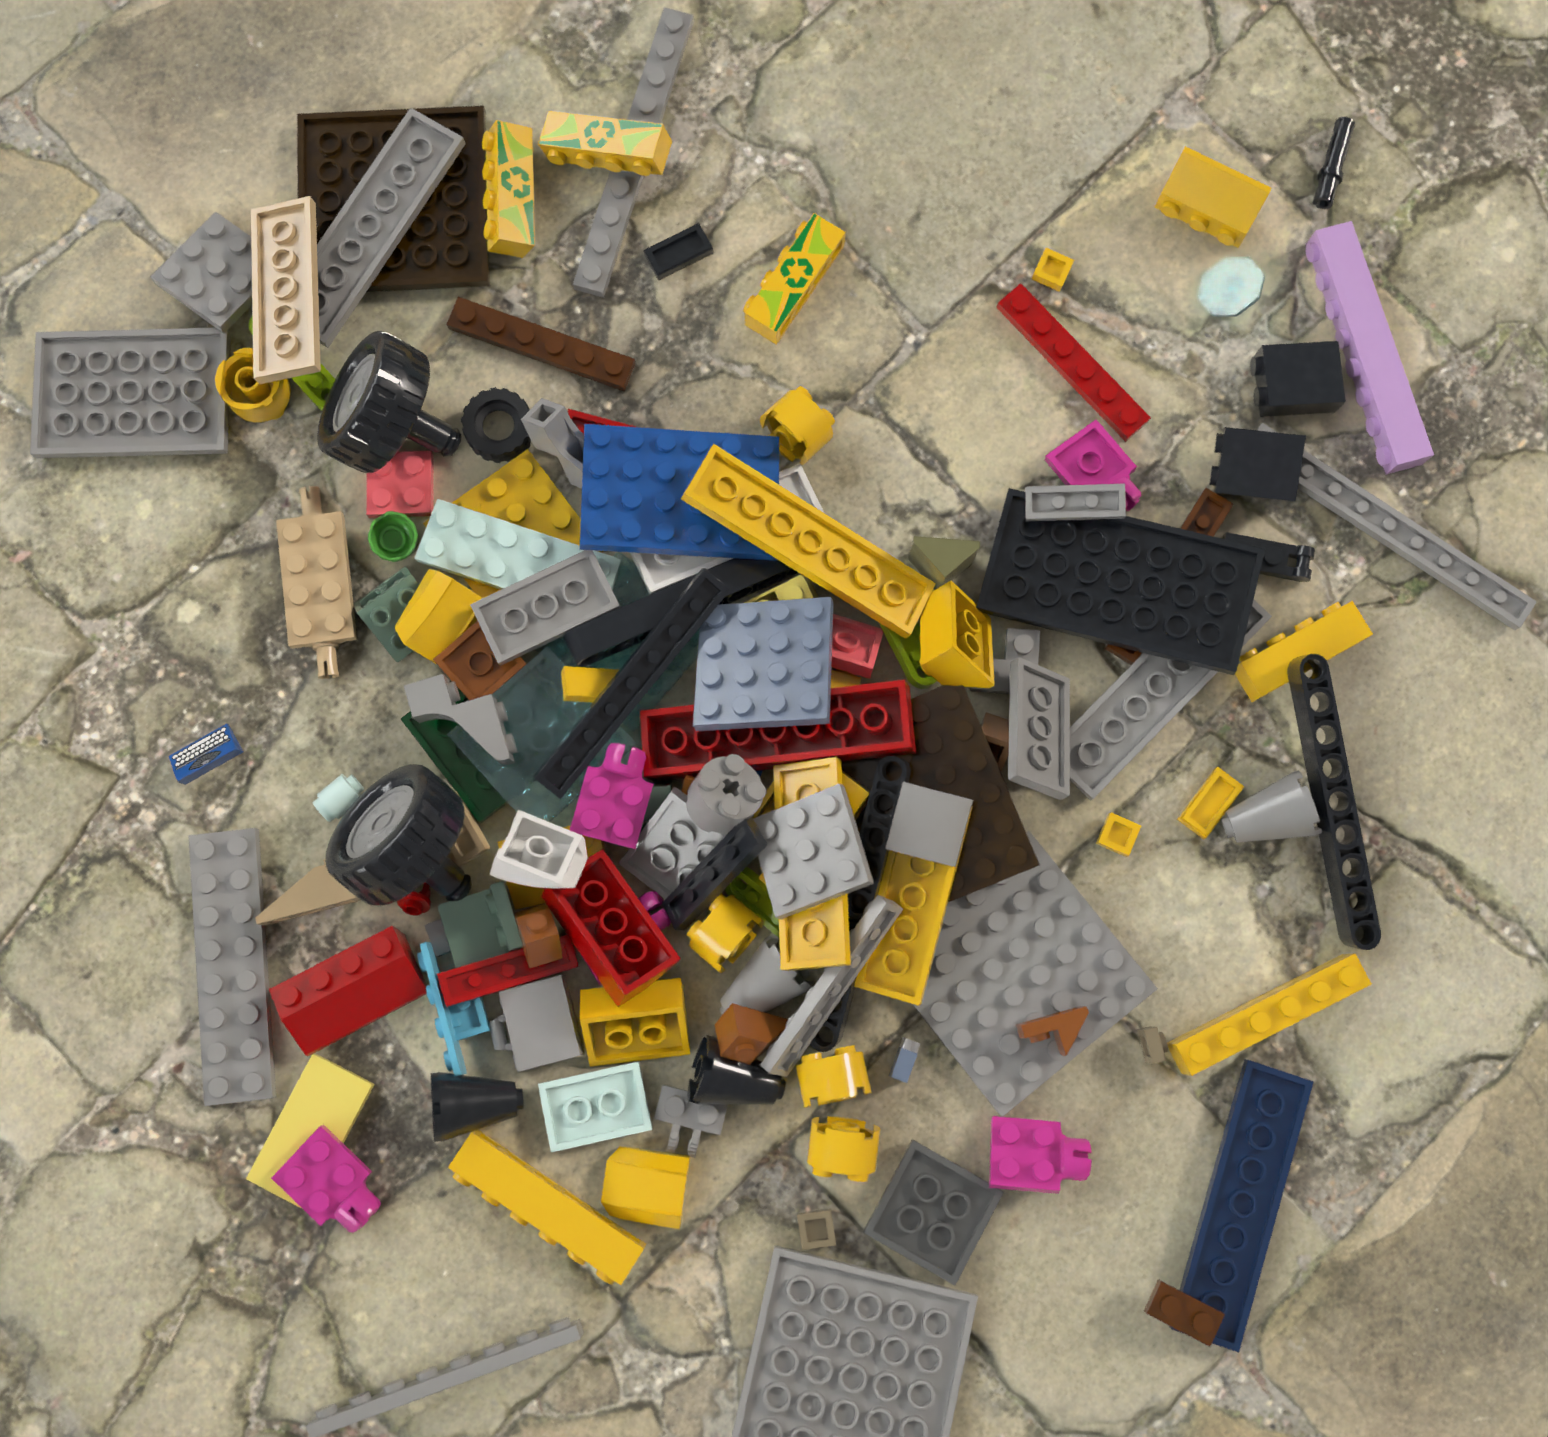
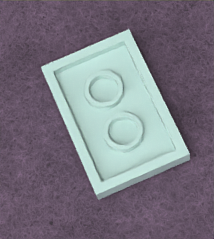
(595, 1106)

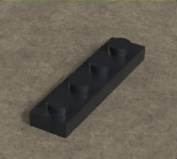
(714, 874)

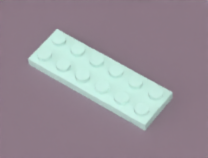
(494, 549)

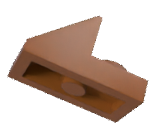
(1063, 1024)

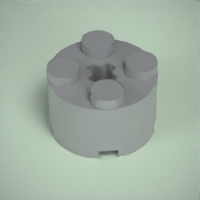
(724, 794)

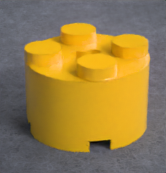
(245, 395)
(799, 425)
(724, 932)
(832, 1077)
(843, 1148)

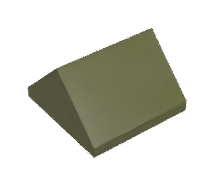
(942, 558)

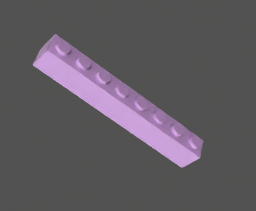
(1368, 348)

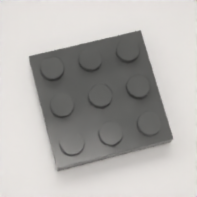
(933, 1212)

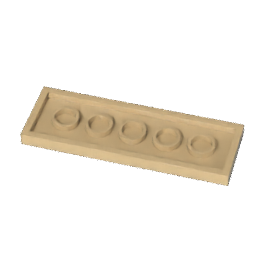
(285, 290)

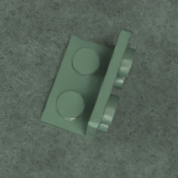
(383, 608)
(480, 925)

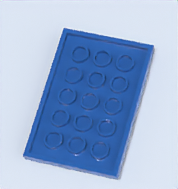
(636, 489)

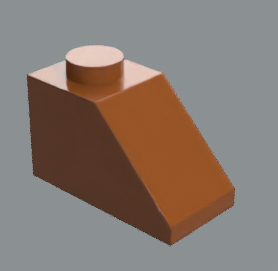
(538, 935)
(747, 1033)

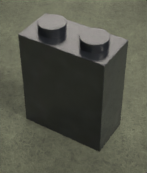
(1298, 379)
(1258, 463)

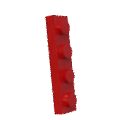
(500, 974)

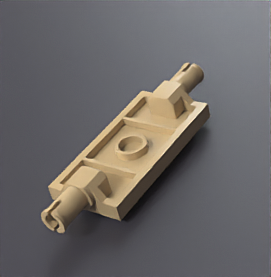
(316, 581)

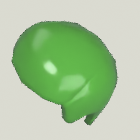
(393, 536)

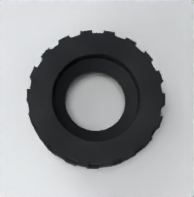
(474, 416)

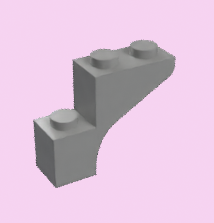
(556, 434)
(479, 717)

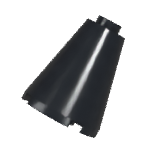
(730, 1081)
(470, 1103)

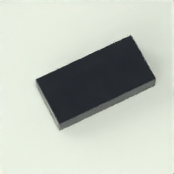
(678, 251)

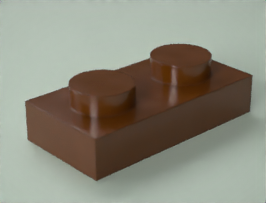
(1184, 1312)

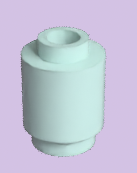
(338, 797)

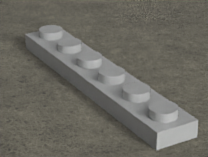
(830, 988)

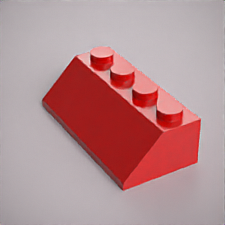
(612, 929)
(349, 990)

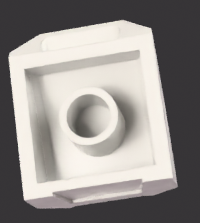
(540, 854)

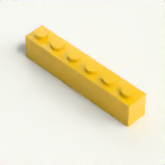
(1268, 1014)
(547, 1207)

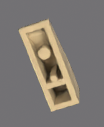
(311, 894)

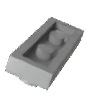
(1075, 502)

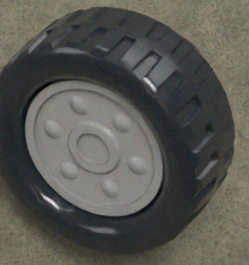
(380, 405)
(400, 839)

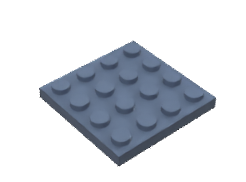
(765, 665)

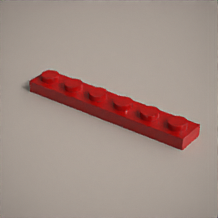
(1073, 362)

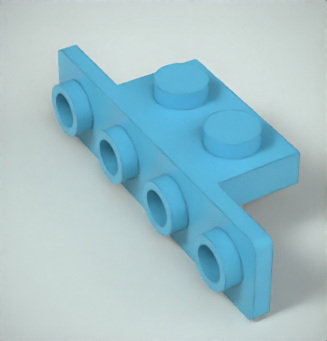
(454, 1021)

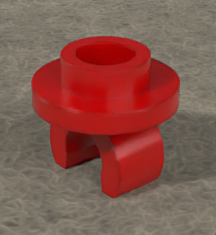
(416, 902)

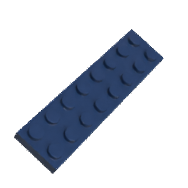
(1245, 1195)

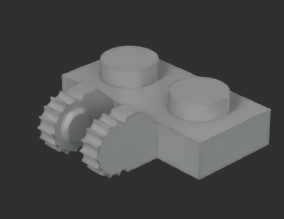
(676, 1109)

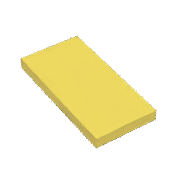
(321, 1096)

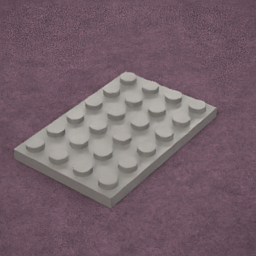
(129, 393)

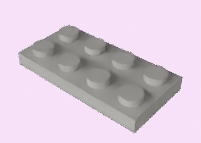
(544, 606)
(1039, 729)

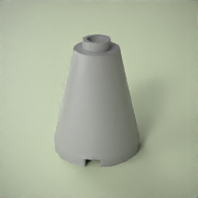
(1274, 813)
(763, 983)

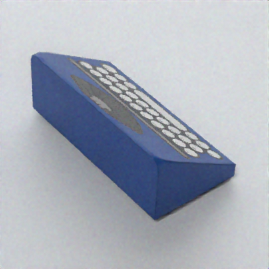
(205, 754)

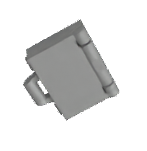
(538, 1023)

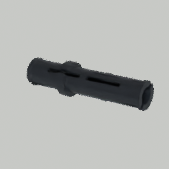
(1331, 174)

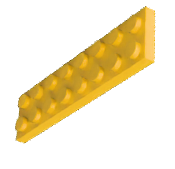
(808, 541)

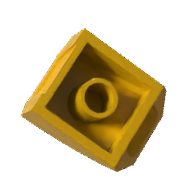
(436, 614)
(645, 1186)

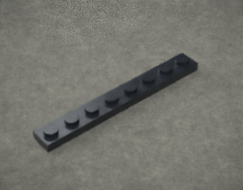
(631, 683)

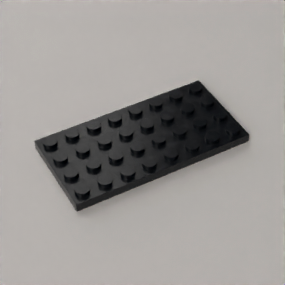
(1124, 584)

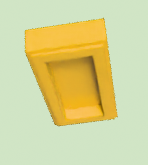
(584, 683)
(1210, 803)

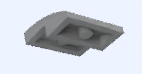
(929, 824)

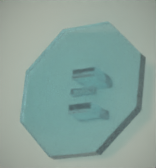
(1231, 286)

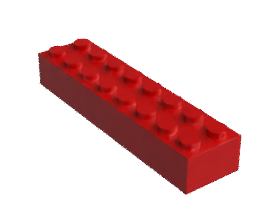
(863, 724)

